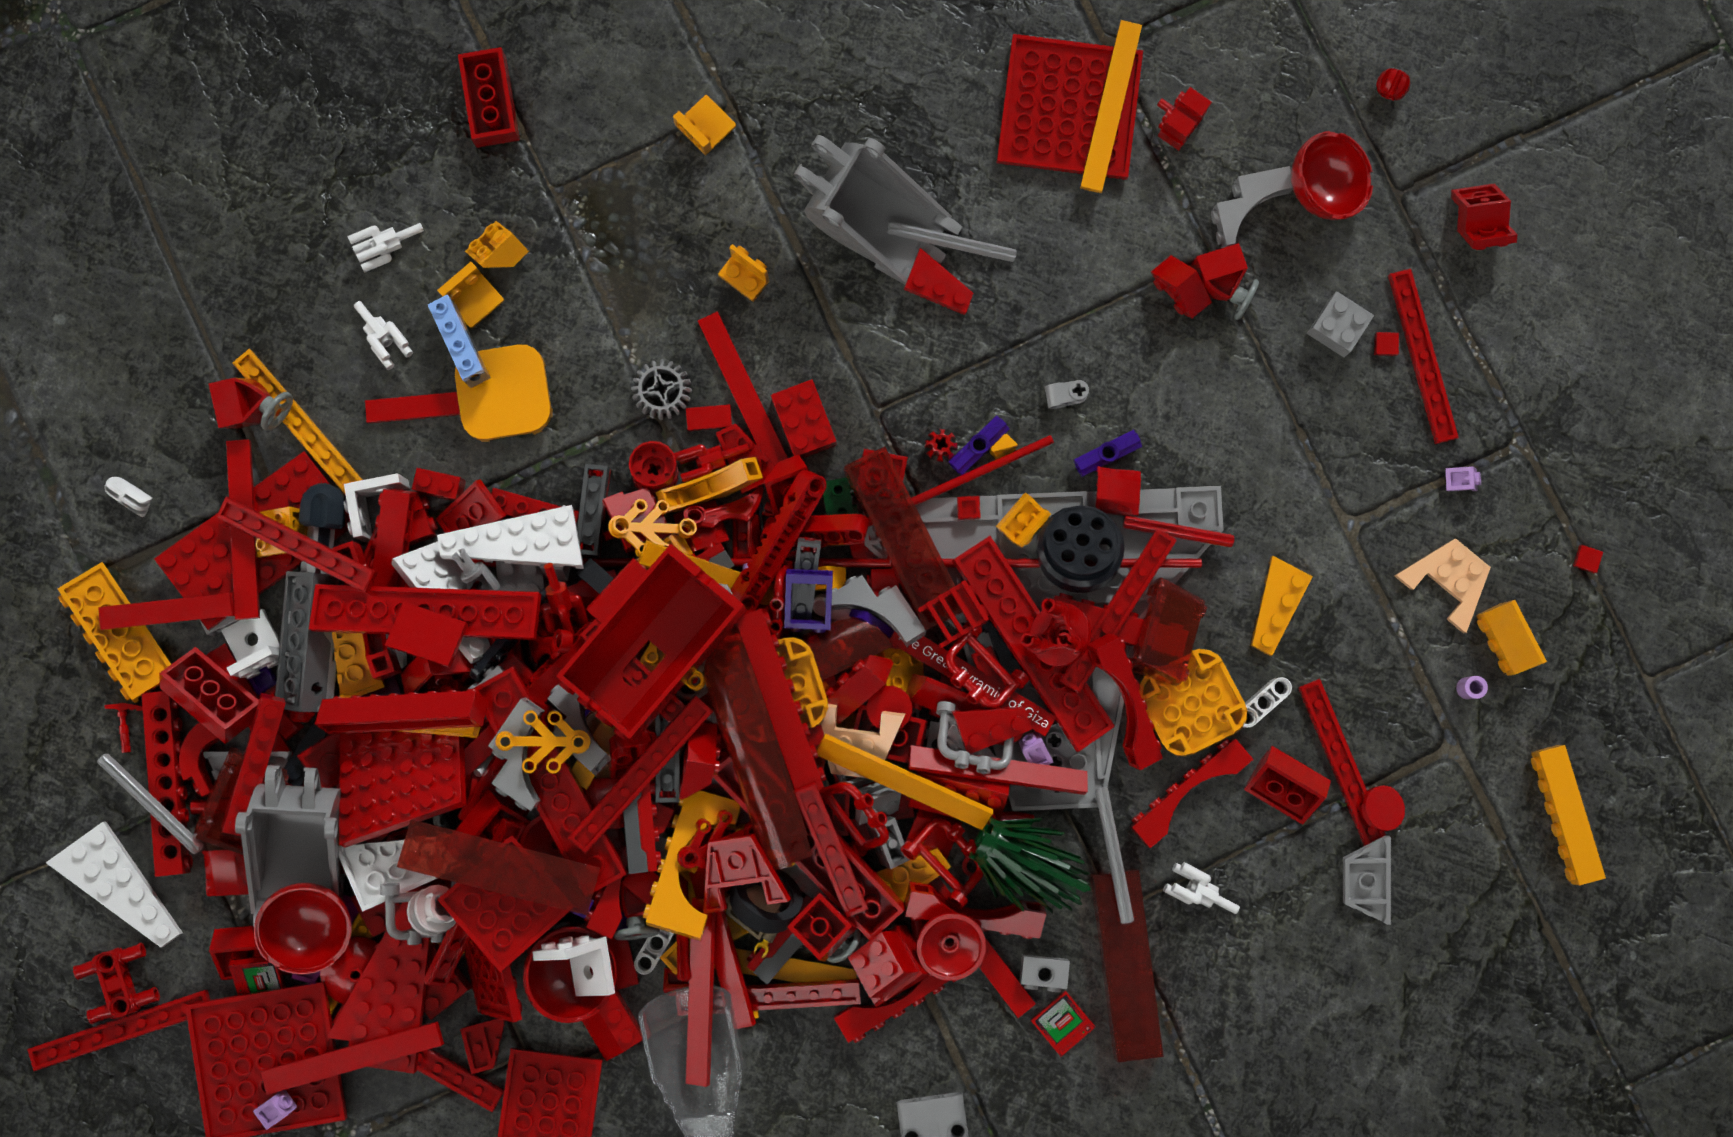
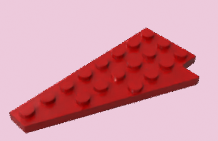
(388, 994)

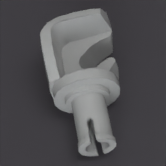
(475, 572)

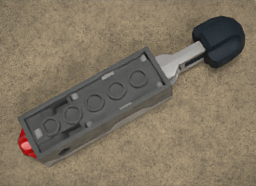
(305, 656)

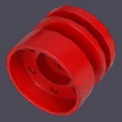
(650, 457)

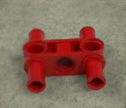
(116, 983)

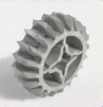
(653, 393)

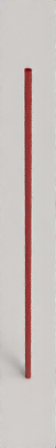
(962, 479)

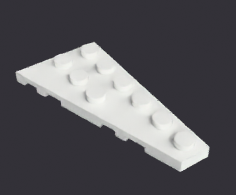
(375, 864)
(111, 877)

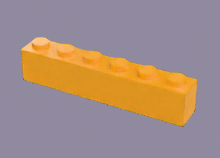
(1567, 815)

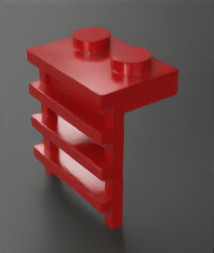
(969, 605)

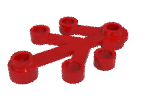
(698, 851)

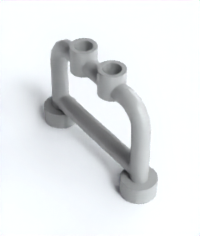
(963, 758)
(392, 895)

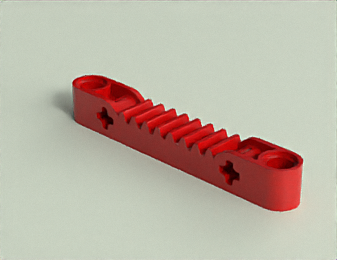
(805, 490)

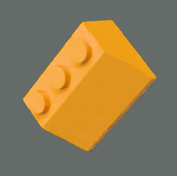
(1510, 638)

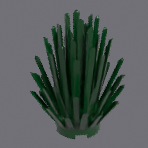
(1016, 856)

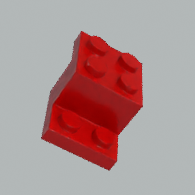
(1484, 216)

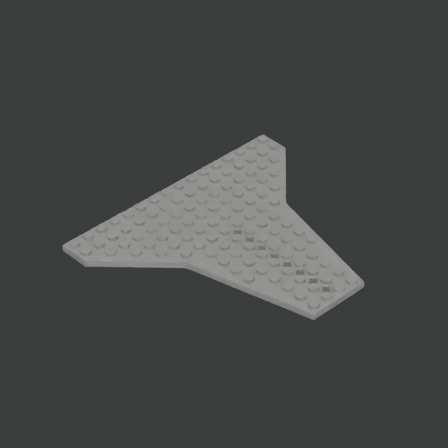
(1180, 506)

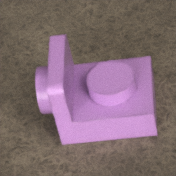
(1462, 479)
(1035, 749)
(275, 1109)

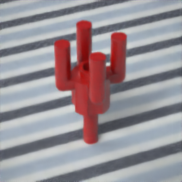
(707, 459)
(560, 603)

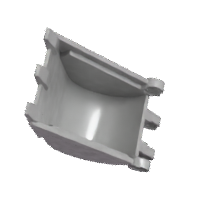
(862, 197)
(290, 836)

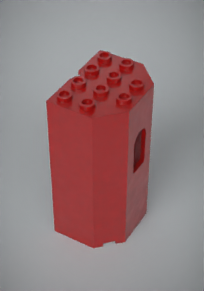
(677, 612)

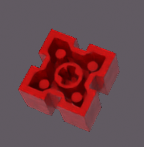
(1182, 117)

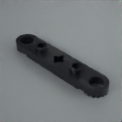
(498, 651)

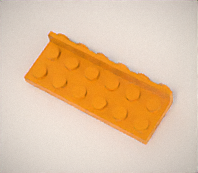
(128, 651)

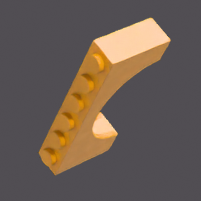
(669, 907)

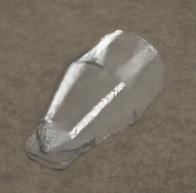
(696, 1109)

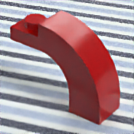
(192, 761)

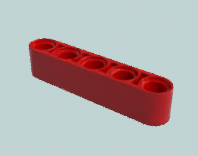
(831, 529)

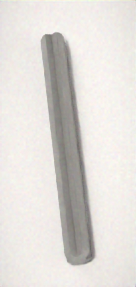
(951, 241)
(155, 808)
(1114, 855)

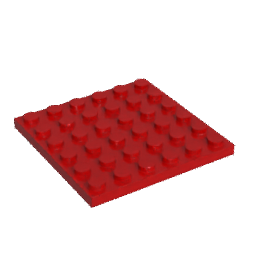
(1055, 104)
(398, 779)
(253, 1033)

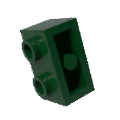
(838, 497)

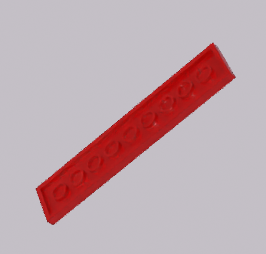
(486, 611)
(1013, 615)
(561, 796)

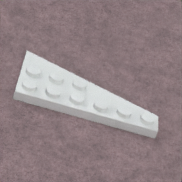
(522, 540)
(428, 570)

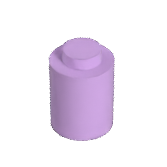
(1472, 687)

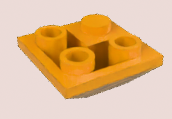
(496, 247)

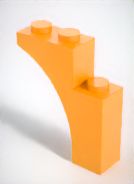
(711, 486)

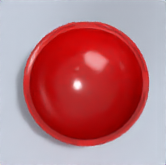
(1332, 176)
(302, 928)
(551, 984)

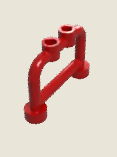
(778, 613)
(960, 677)
(861, 802)
(954, 833)

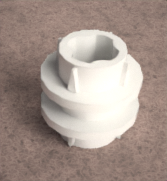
(426, 912)

